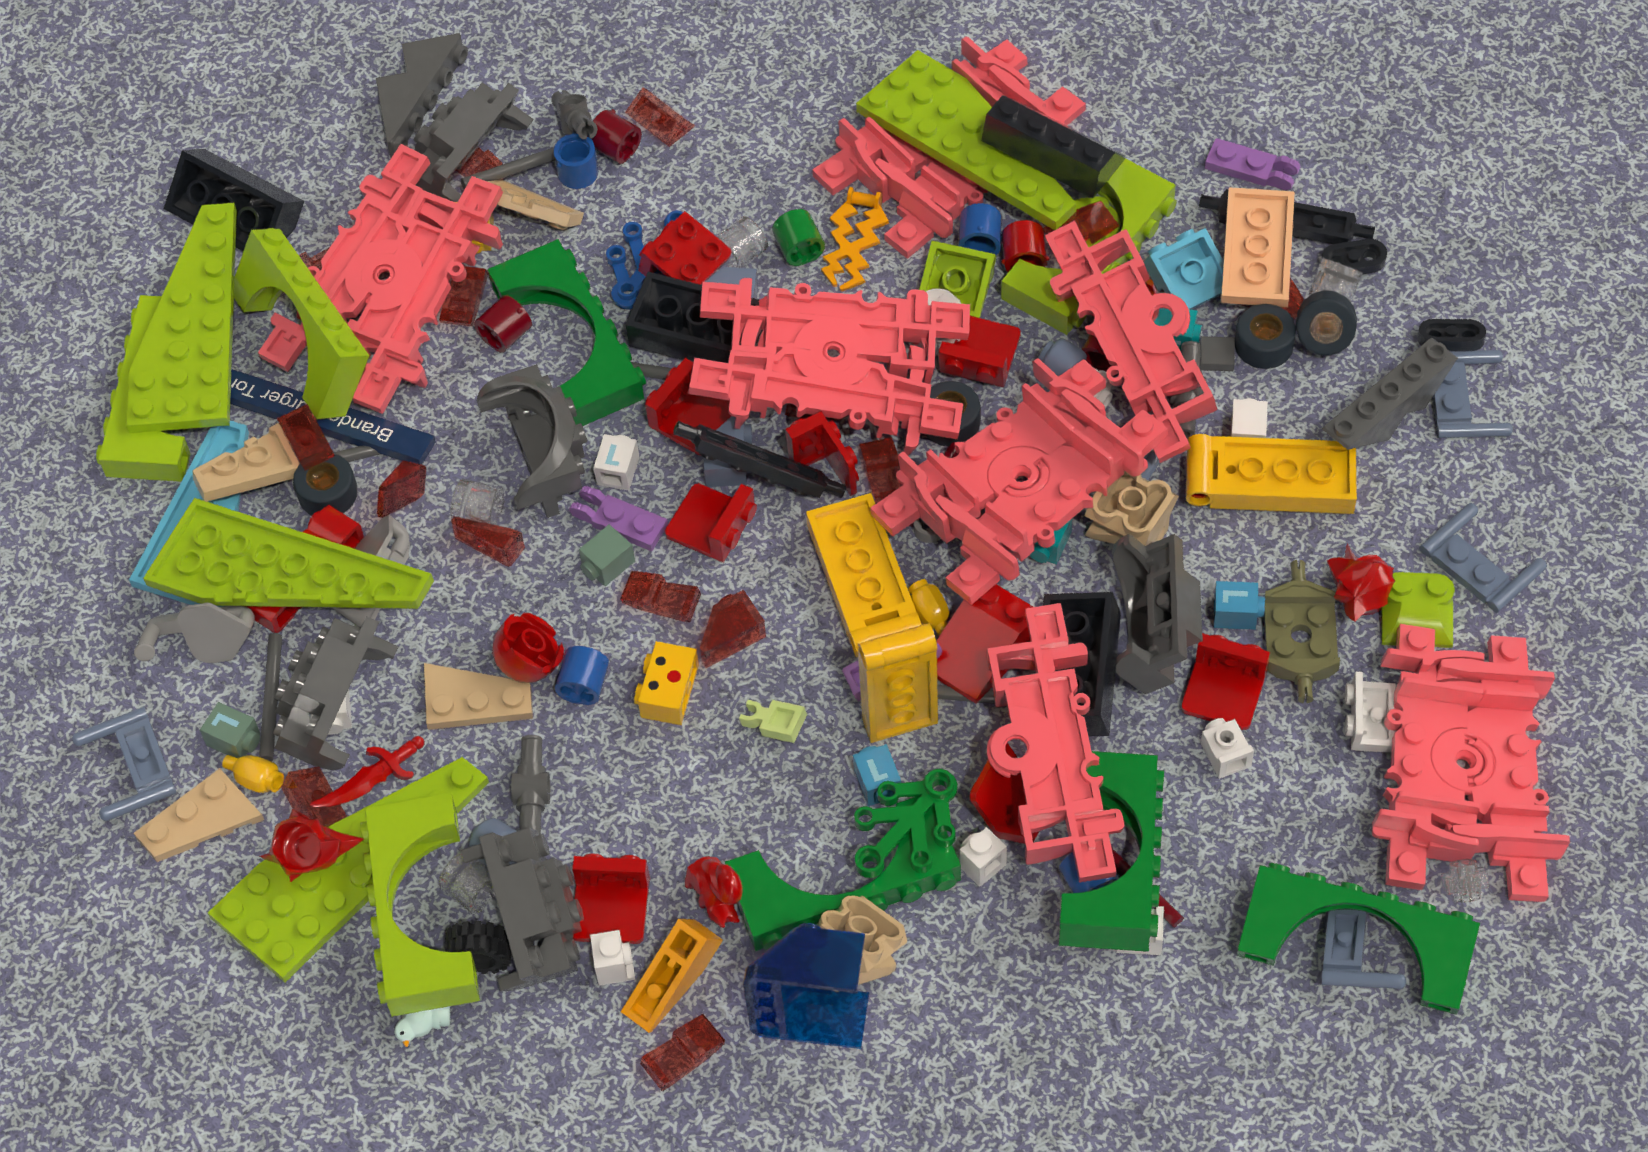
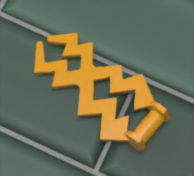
(876, 219)

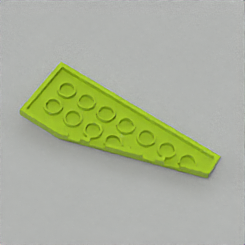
(946, 120)
(187, 351)
(252, 562)
(292, 920)

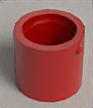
(1024, 241)

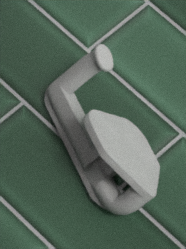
(376, 544)
(210, 631)

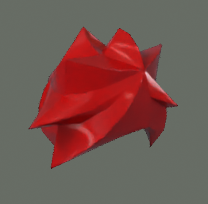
(1361, 583)
(306, 846)

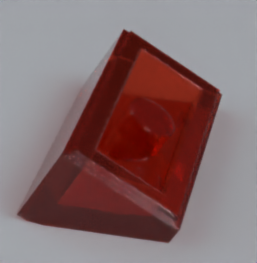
(658, 117)
(306, 786)

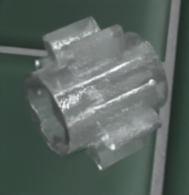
(1465, 880)

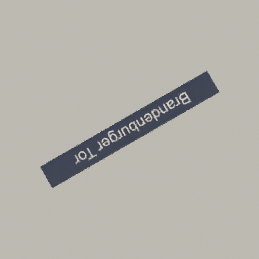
(356, 428)

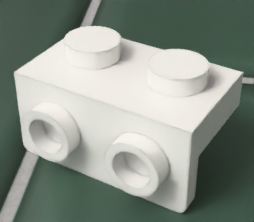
(1369, 708)

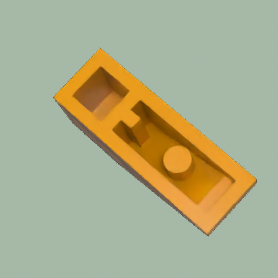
(671, 972)

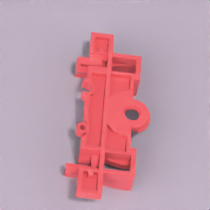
(1123, 324)
(1057, 744)

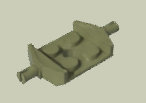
(1304, 608)

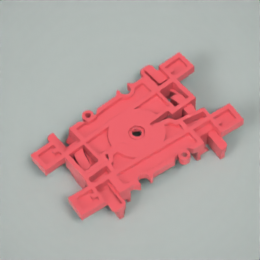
(939, 194)
(421, 246)
(804, 374)
(1055, 442)
(1477, 714)

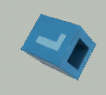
(1237, 605)
(872, 768)

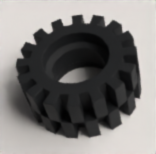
(487, 944)

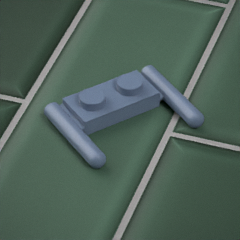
(1453, 403)
(1473, 568)
(142, 758)
(1345, 953)

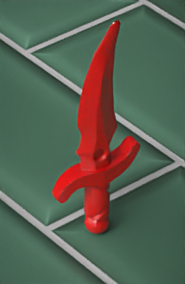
(370, 775)

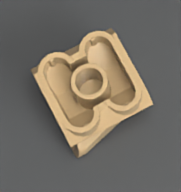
(1132, 508)
(882, 934)

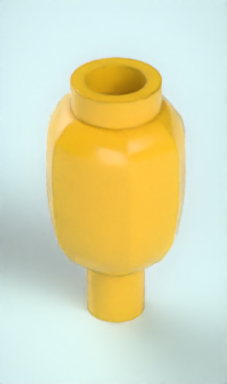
(929, 605)
(254, 773)

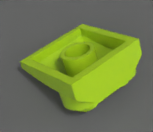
(961, 272)
(1421, 602)

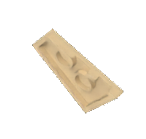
(537, 206)
(251, 467)
(473, 698)
(202, 813)

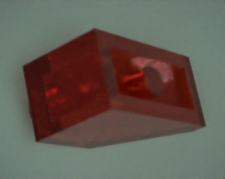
(730, 628)

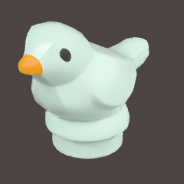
(421, 1023)

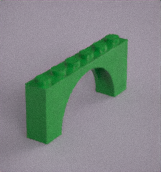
(550, 277)
(774, 907)
(1121, 912)
(1438, 940)

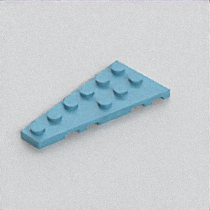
(217, 441)

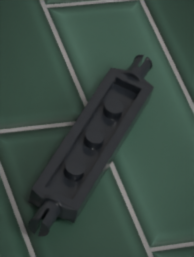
(1308, 221)
(751, 458)

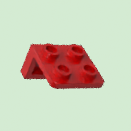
(684, 251)
(984, 355)
(674, 404)
(817, 439)
(712, 520)
(1226, 680)
(998, 801)
(612, 895)

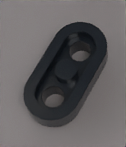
(1354, 252)
(1453, 333)

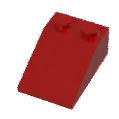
(988, 623)

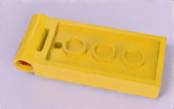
(1271, 474)
(861, 570)
(898, 682)

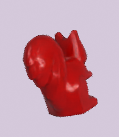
(718, 889)

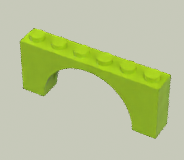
(1139, 200)
(334, 351)
(139, 454)
(412, 974)

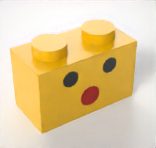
(667, 683)

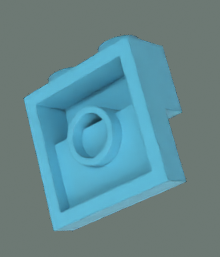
(1188, 268)

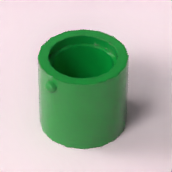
(798, 237)

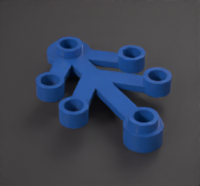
(624, 282)

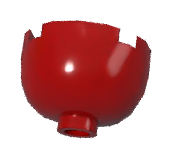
(526, 648)

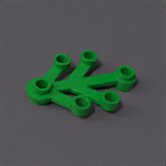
(908, 818)

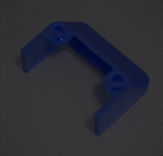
(793, 987)

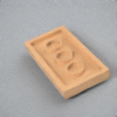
(1258, 247)

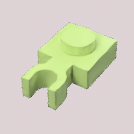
(778, 721)

